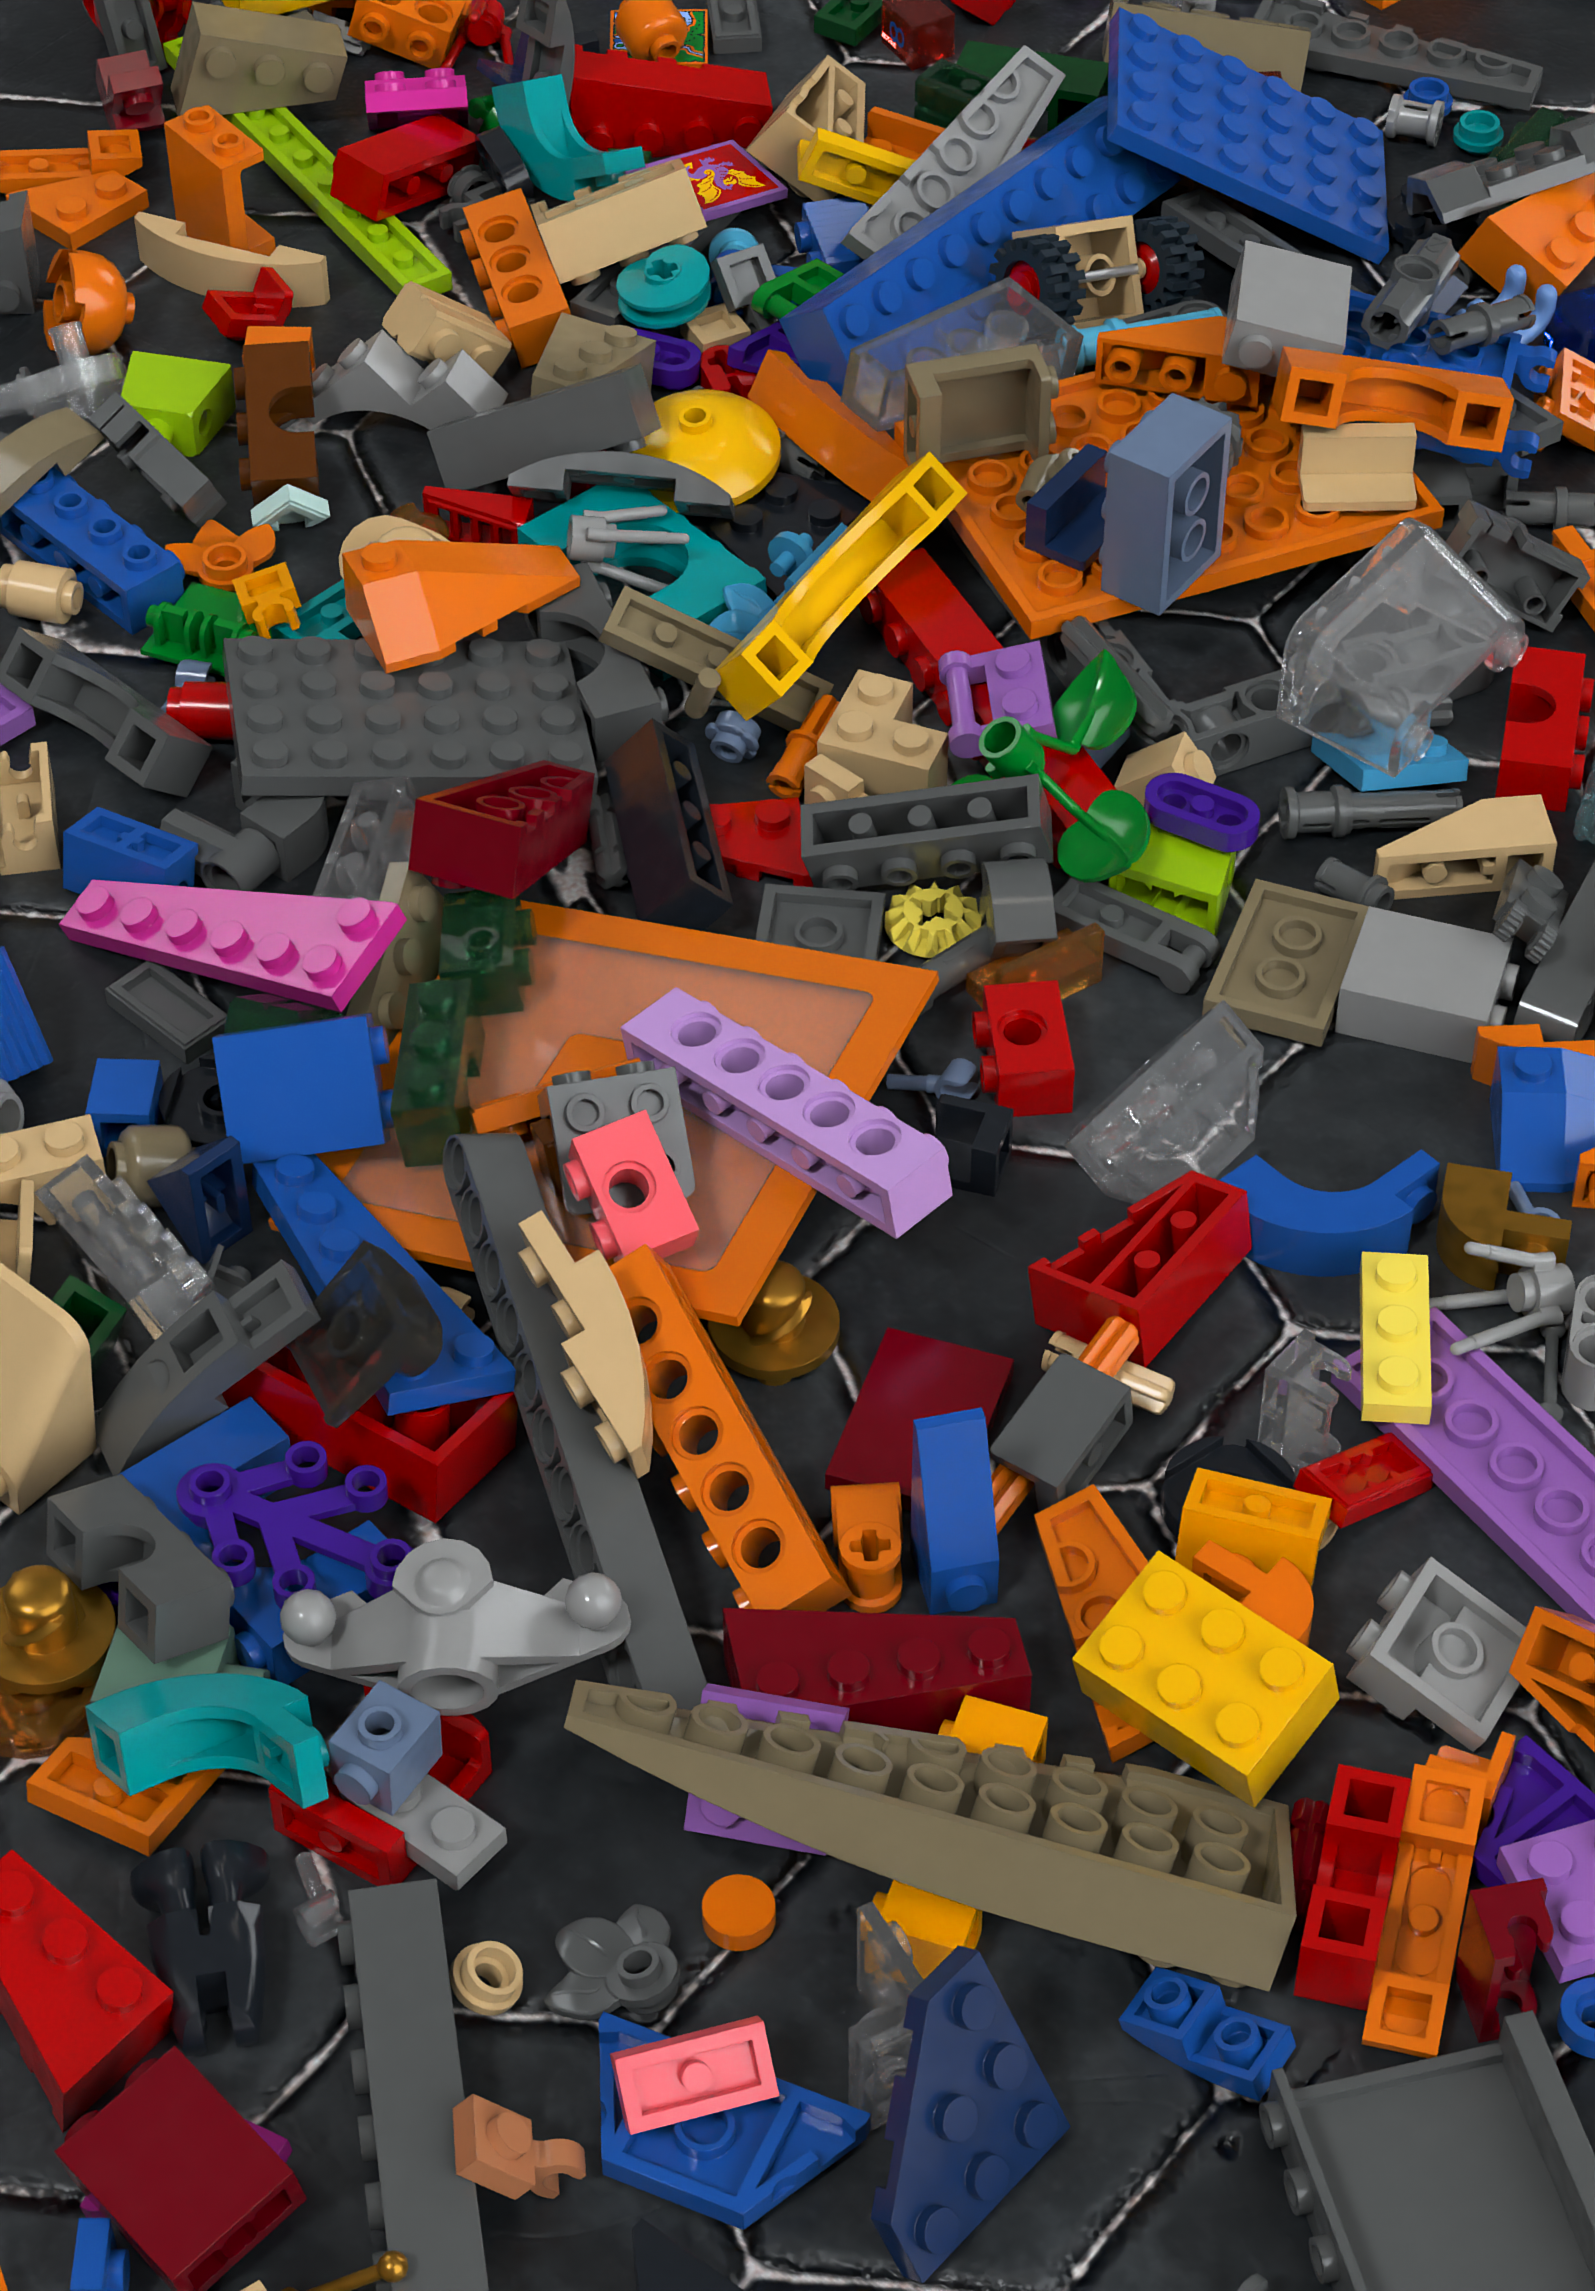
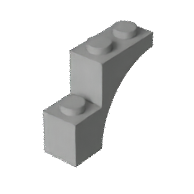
(388, 380)

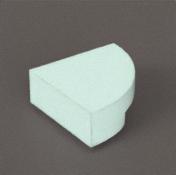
(290, 506)

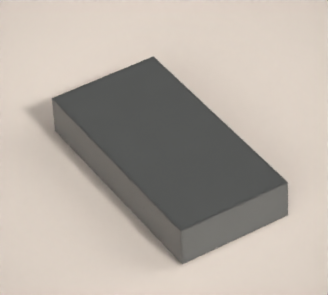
(167, 1010)

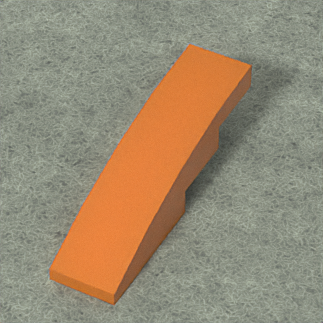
(826, 427)

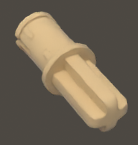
(1148, 1388)

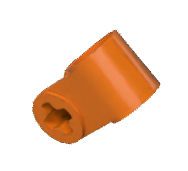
(869, 1543)

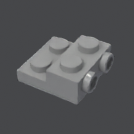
(1439, 1653)

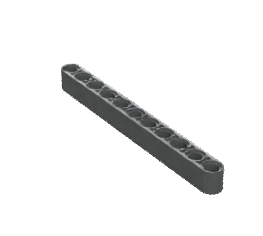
(592, 1499)

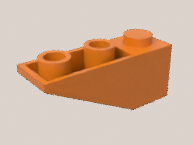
(1176, 360)

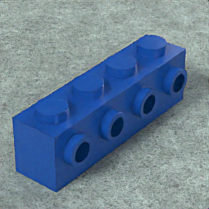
(111, 558)

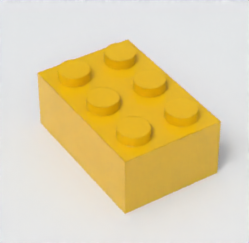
(1206, 1678)

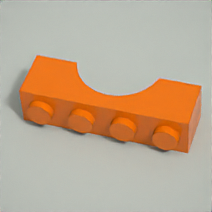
(1443, 403)

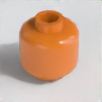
(650, 28)

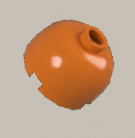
(88, 292)

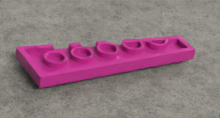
(259, 940)

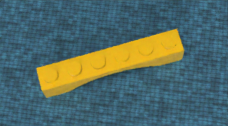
(812, 609)

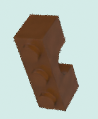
(276, 390)

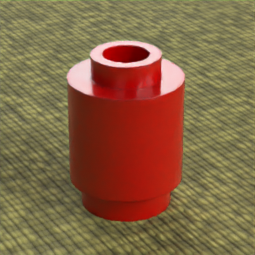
(201, 709)

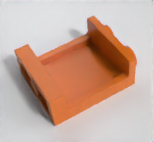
(205, 175)

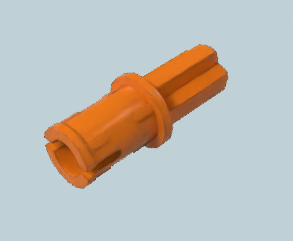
(788, 774)

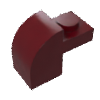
(130, 91)

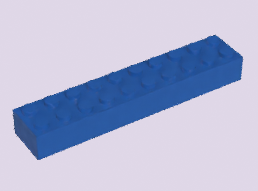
(948, 255)

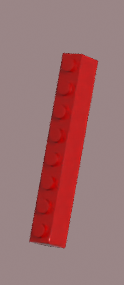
(927, 617)

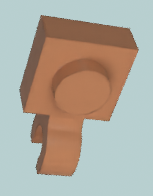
(500, 2153)

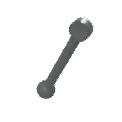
(1552, 1334)

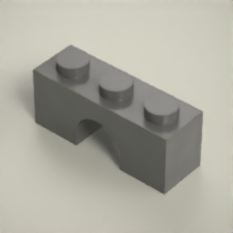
(168, 1589)

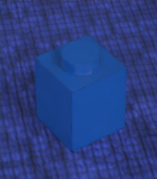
(122, 1096)

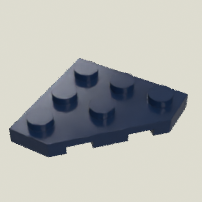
(962, 2116)

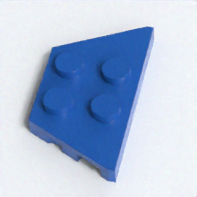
(728, 2161)

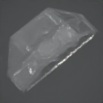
(1176, 1112)

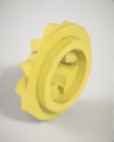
(906, 926)

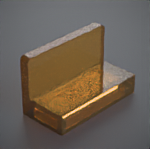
(1071, 959)

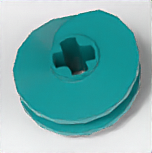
(665, 288)

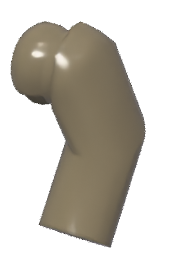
(1040, 473)

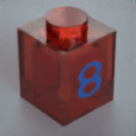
(918, 31)

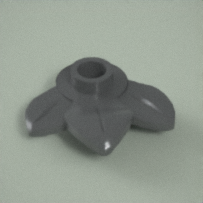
(615, 1965)

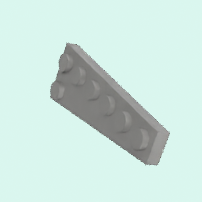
(970, 148)

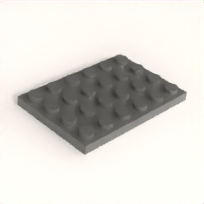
(327, 715)

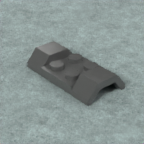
(1466, 188)

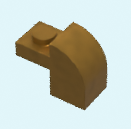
(1477, 1211)

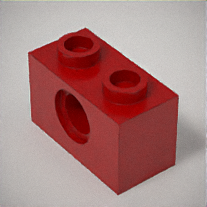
(1025, 1047)

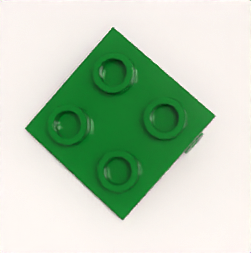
(196, 626)

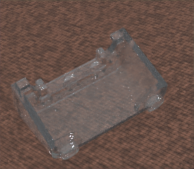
(1392, 646)

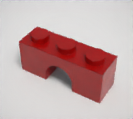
(1545, 727)
(1352, 1887)

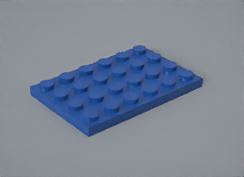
(1247, 135)

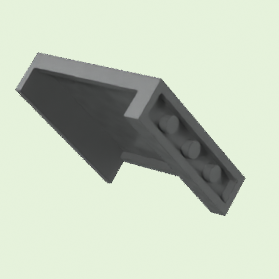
(1442, 2171)

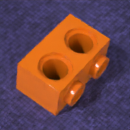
(409, 28)

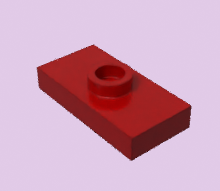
(1366, 1479)

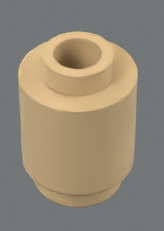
(40, 591)

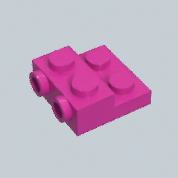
(401, 100)

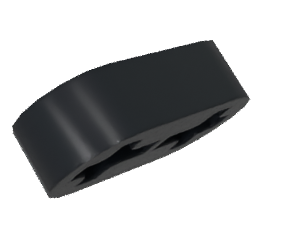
(503, 162)

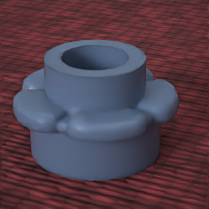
(733, 737)

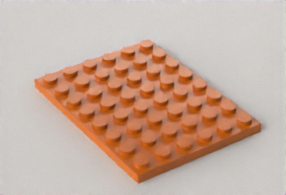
(1262, 512)

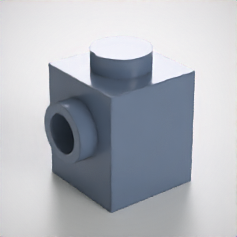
(385, 1748)

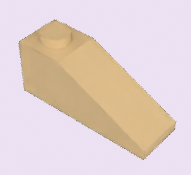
(1469, 849)

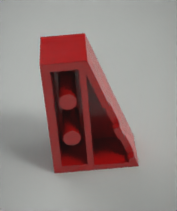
(72, 1993)

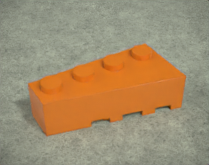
(1544, 233)

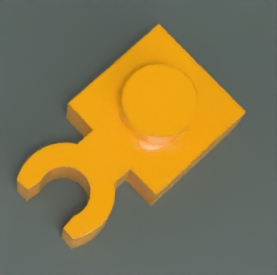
(268, 598)

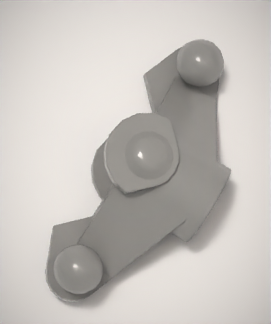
(453, 1630)

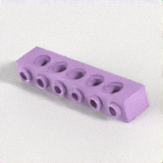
(793, 1113)

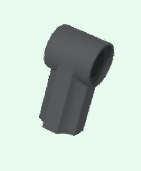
(225, 858)

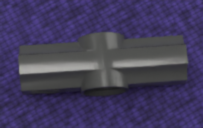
(1410, 291)

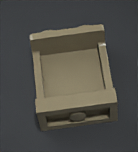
(980, 405)

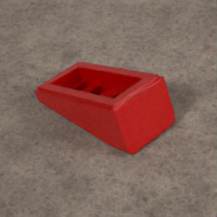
(501, 511)

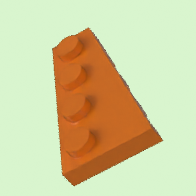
(1091, 1569)

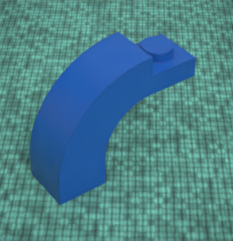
(1327, 1231)

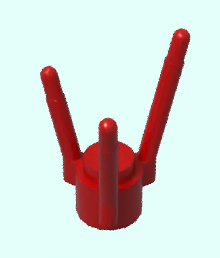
(482, 27)

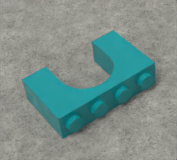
(700, 565)

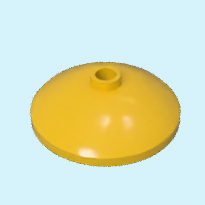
(718, 438)

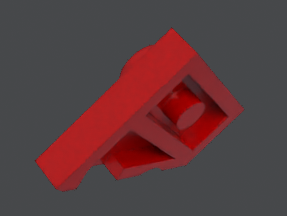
(761, 839)

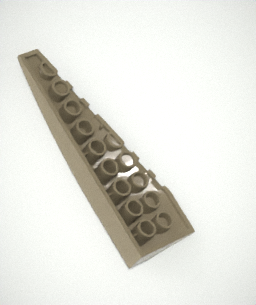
(1077, 1851)

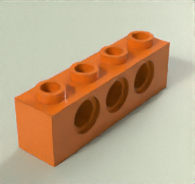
(517, 270)

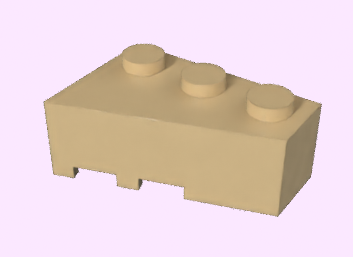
(824, 99)
(620, 221)

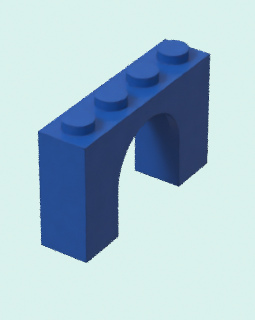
(245, 1440)

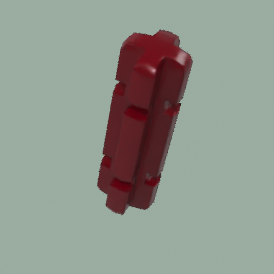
(1307, 1839)

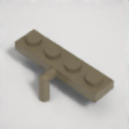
(692, 653)

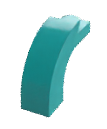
(551, 148)
(210, 1724)

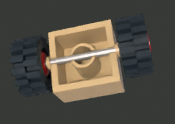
(1104, 267)

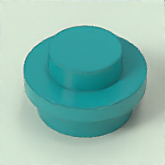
(1478, 132)

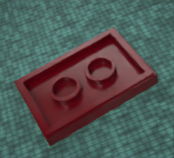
(908, 1382)

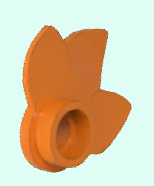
(221, 556)

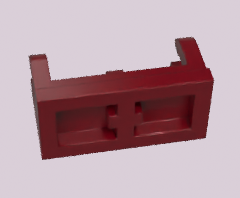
(1499, 1950)

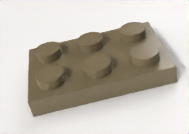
(1287, 961)

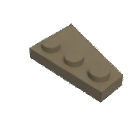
(410, 956)

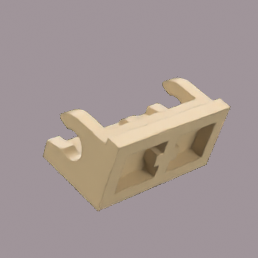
(28, 815)

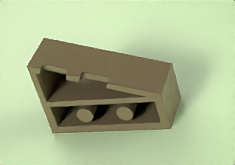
(255, 61)
(587, 350)

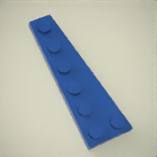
(324, 1229)

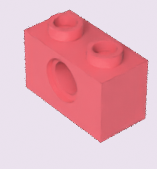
(634, 1155)

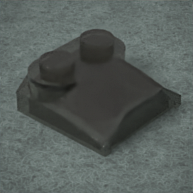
(368, 1330)

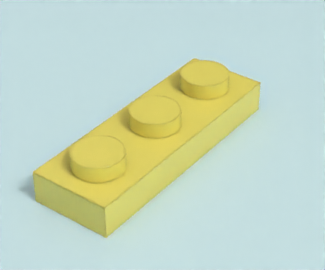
(1395, 1338)

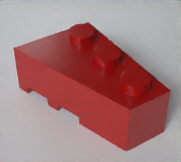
(1149, 1266)

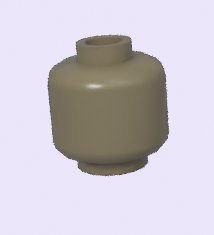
(143, 1153)

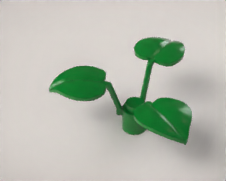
(1090, 715)

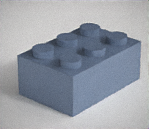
(1164, 503)

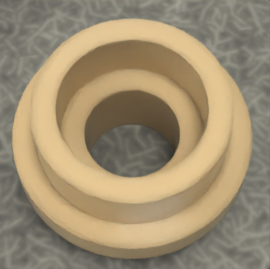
(497, 1965)

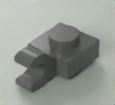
(739, 278)

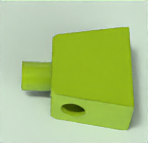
(180, 397)
(1180, 879)

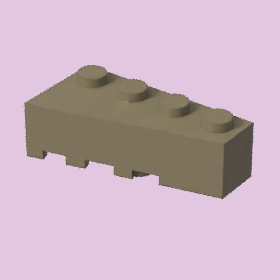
(1254, 41)

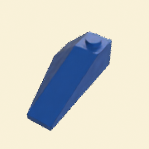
(1542, 1115)

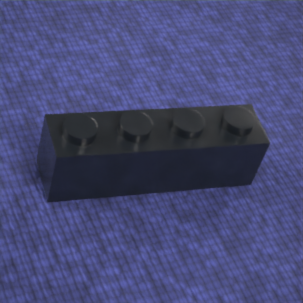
(667, 830)

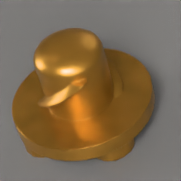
(784, 1331)
(52, 1632)

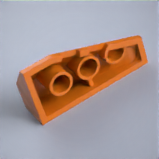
(427, 595)

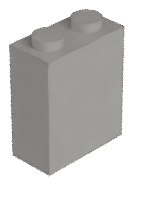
(1282, 302)
(1424, 984)

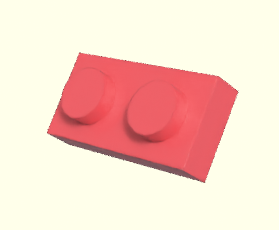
(694, 2074)

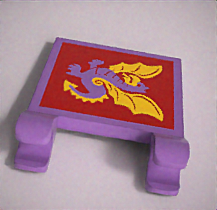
(727, 179)

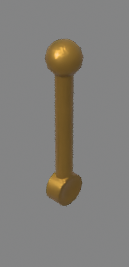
(390, 2267)

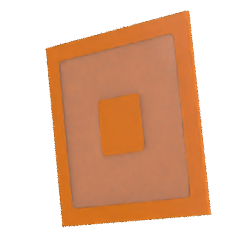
(589, 981)

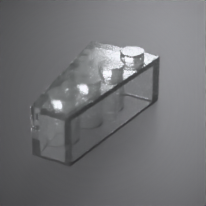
(981, 322)

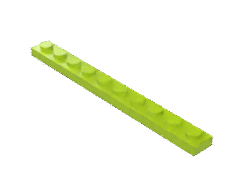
(308, 170)

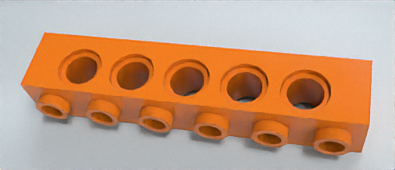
(804, 1571)

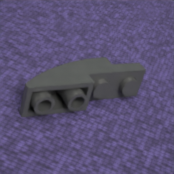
(196, 1360)

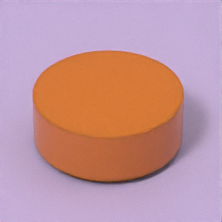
(738, 1912)

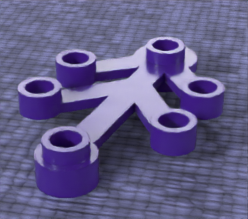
(289, 1520)

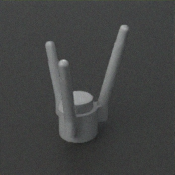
(593, 538)
(1538, 1290)

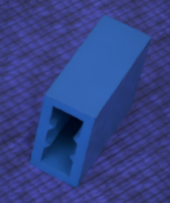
(305, 1087)

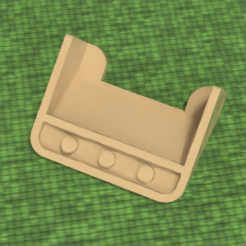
(43, 1393)

